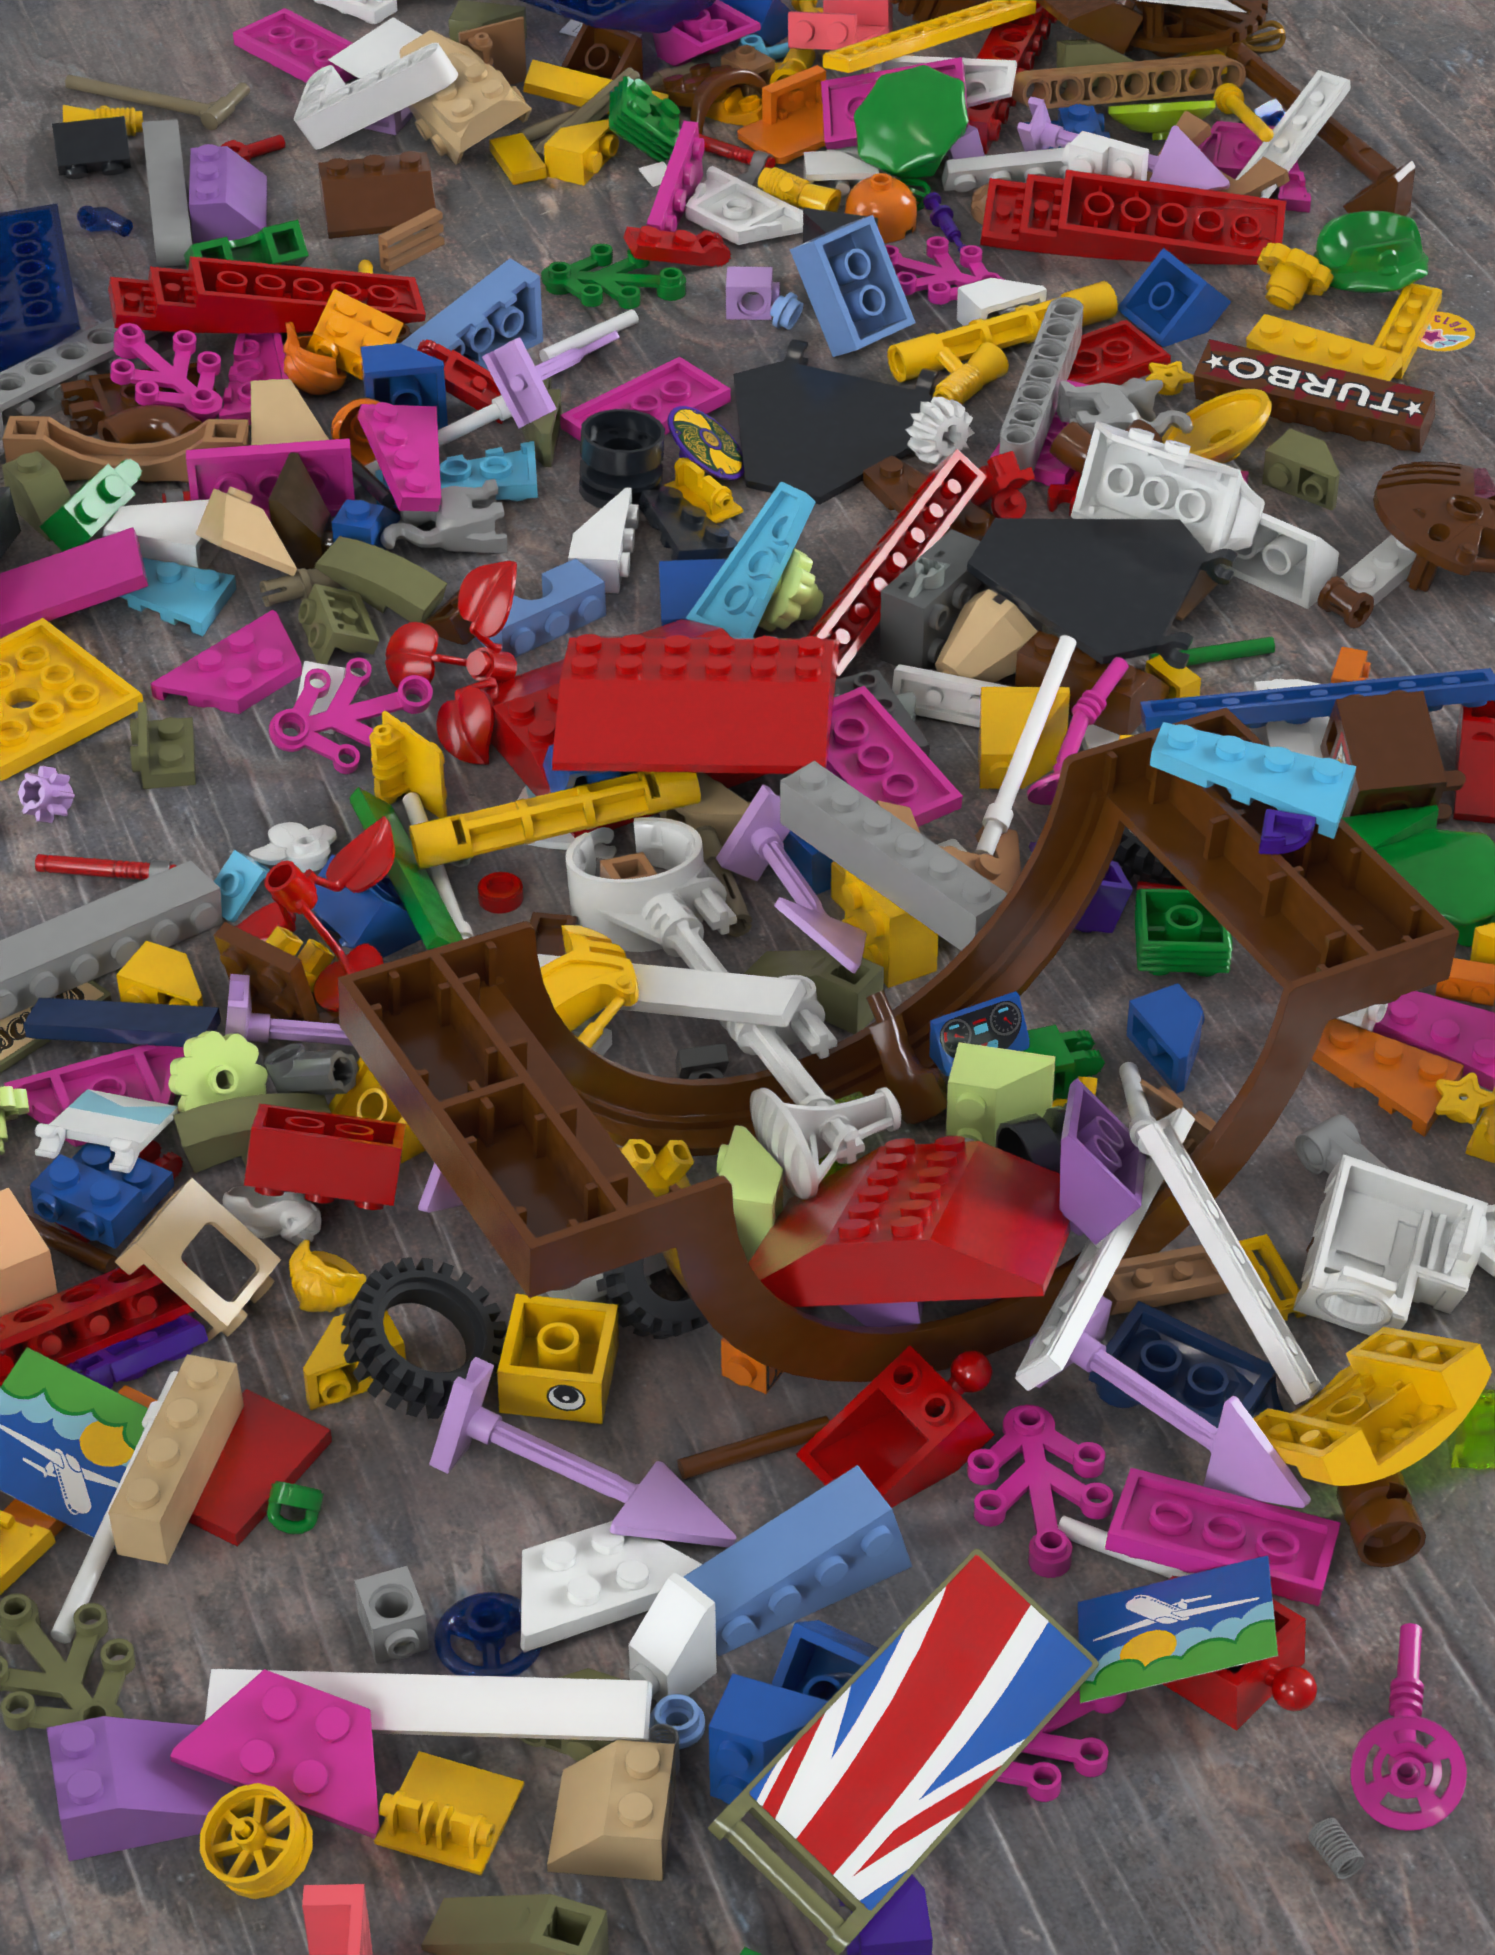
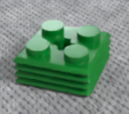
(644, 118)
(1179, 935)

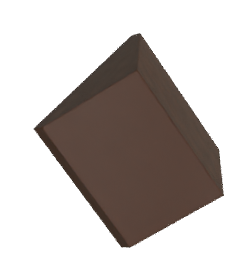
(605, 52)

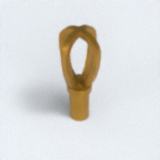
(1259, 38)

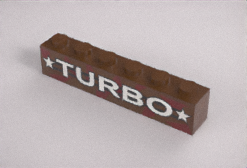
(1320, 395)

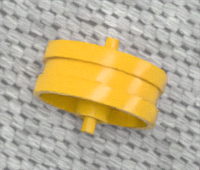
(277, 1859)

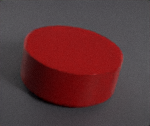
(500, 892)

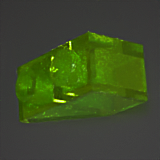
(1474, 1439)

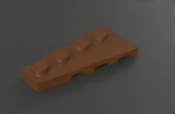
(896, 482)

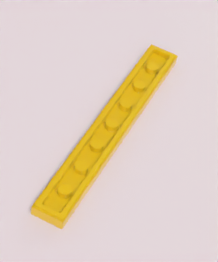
(926, 34)

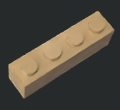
(176, 1459)

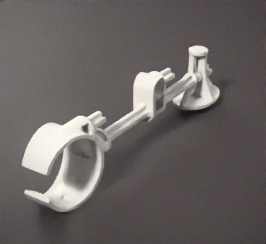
(668, 915)

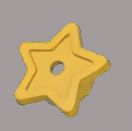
(1171, 376)
(1463, 1110)

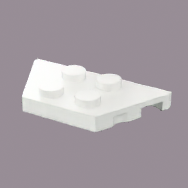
(740, 210)
(591, 1582)

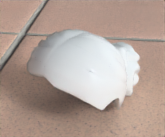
(274, 1215)

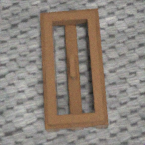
(411, 245)

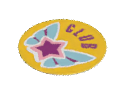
(1447, 333)

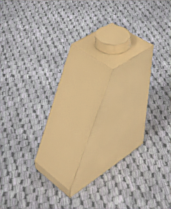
(281, 414)

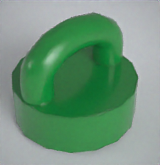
(295, 1497)

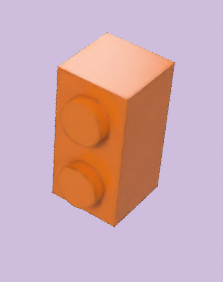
(1351, 666)
(1469, 982)

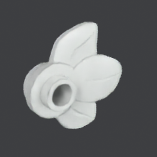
(297, 844)

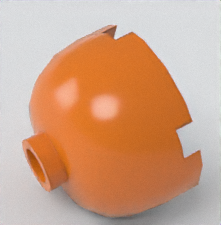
(886, 200)

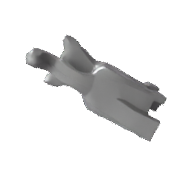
(1117, 405)
(462, 522)

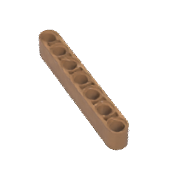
(1142, 86)

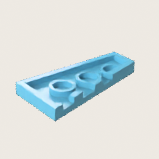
(513, 472)
(754, 567)
(183, 594)
(1257, 772)

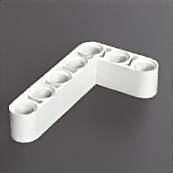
(335, 110)

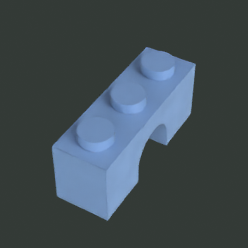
(569, 601)

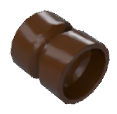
(1382, 1521)

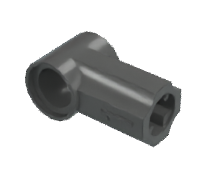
(311, 1071)

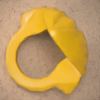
(322, 1279)

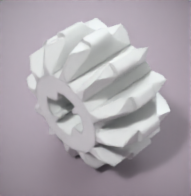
(939, 430)

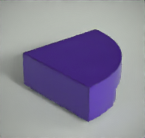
(1285, 832)

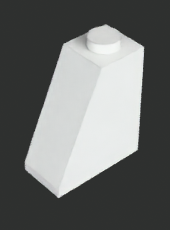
(167, 531)

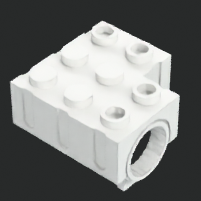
(1386, 1245)

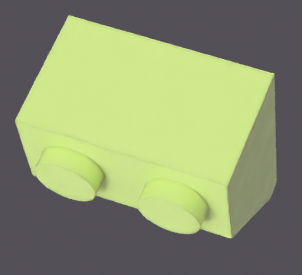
(995, 1087)

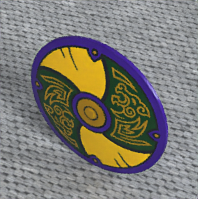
(706, 443)

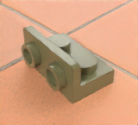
(336, 620)
(163, 750)

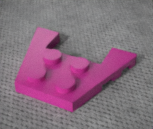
(1232, 148)

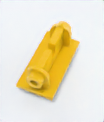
(704, 491)

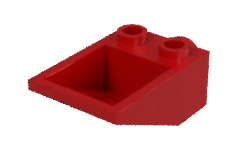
(1477, 762)
(893, 1431)
(1241, 1690)

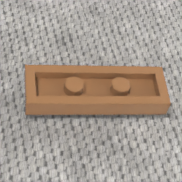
(1164, 1279)

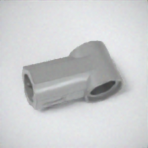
(1326, 1143)

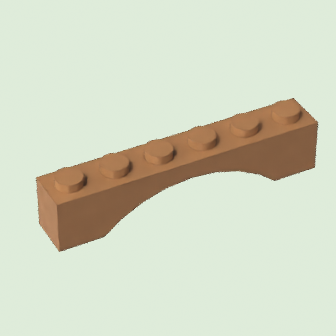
(83, 456)

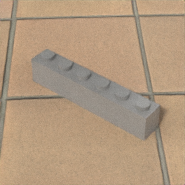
(887, 854)
(105, 935)

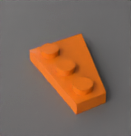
(1388, 1069)

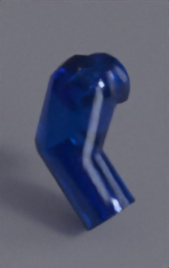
(103, 220)

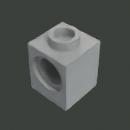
(391, 1615)

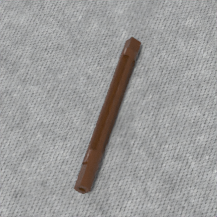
(1333, 133)

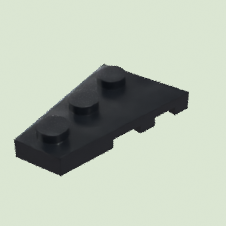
(684, 526)

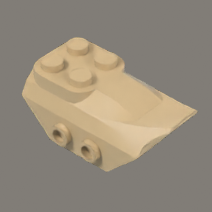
(469, 107)

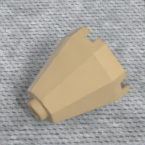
(985, 639)

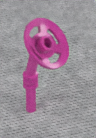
(1084, 714)
(1407, 1756)

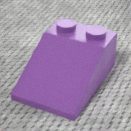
(122, 1787)

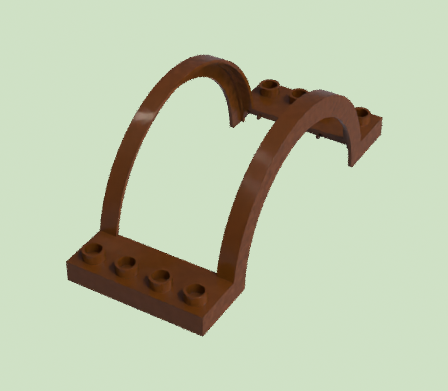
(534, 1116)

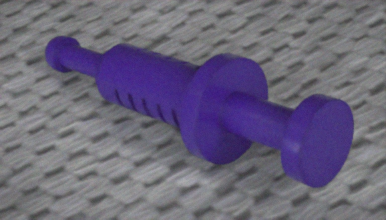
(943, 217)

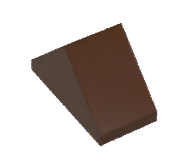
(1387, 194)

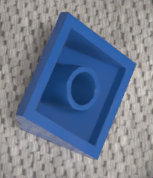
(683, 584)

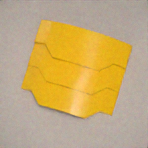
(1381, 1410)

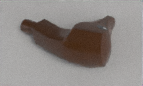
(917, 1088)

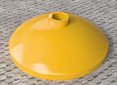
(1225, 424)

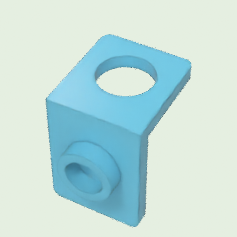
(238, 883)

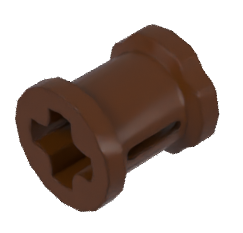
(1346, 602)

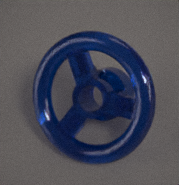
(487, 1625)

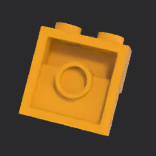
(349, 326)

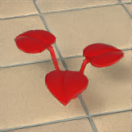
(468, 721)
(358, 868)

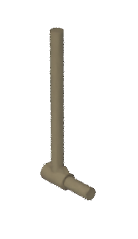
(211, 114)

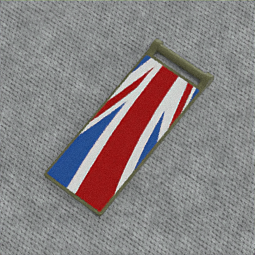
(908, 1745)

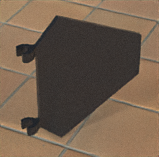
(820, 424)
(1100, 579)

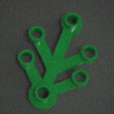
(564, 278)

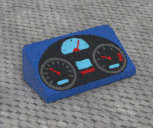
(989, 1023)

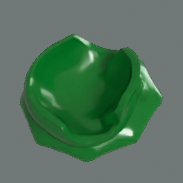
(911, 121)
(1372, 252)
(1451, 873)

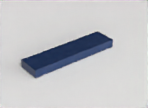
(119, 1022)

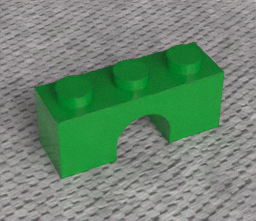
(271, 245)

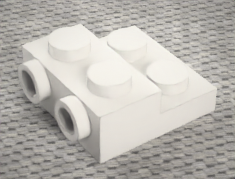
(1106, 157)

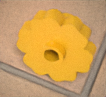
(1292, 275)

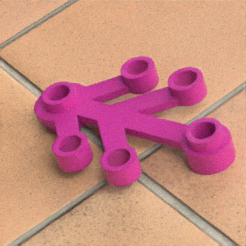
(940, 277)
(198, 401)
(341, 715)
(1029, 1432)
(1062, 1749)

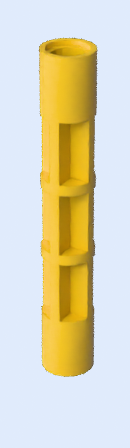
(1019, 326)
(551, 815)

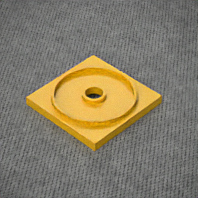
(70, 694)

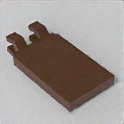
(103, 398)

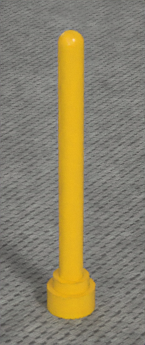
(1230, 100)

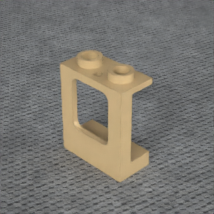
(171, 1231)

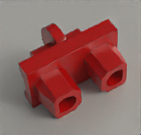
(1003, 486)

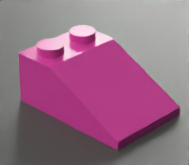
(703, 34)

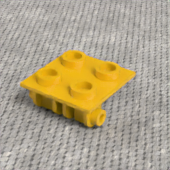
(407, 764)
(448, 1813)

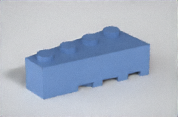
(489, 315)
(803, 1561)

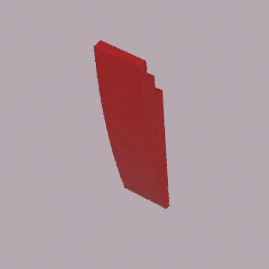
(1128, 219)
(252, 297)

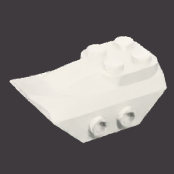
(1144, 479)

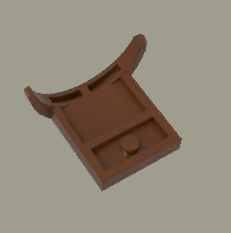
(704, 85)
(276, 976)

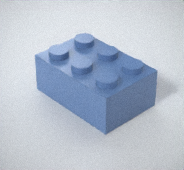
(852, 286)

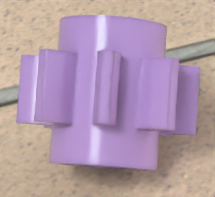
(46, 794)

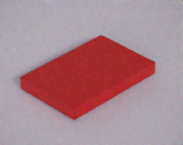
(1115, 355)
(262, 1448)

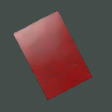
(324, 1156)

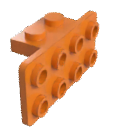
(790, 117)

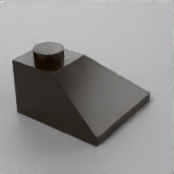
(300, 514)

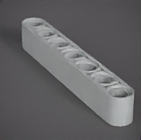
(167, 191)
(1038, 387)

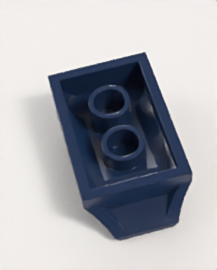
(1187, 1366)

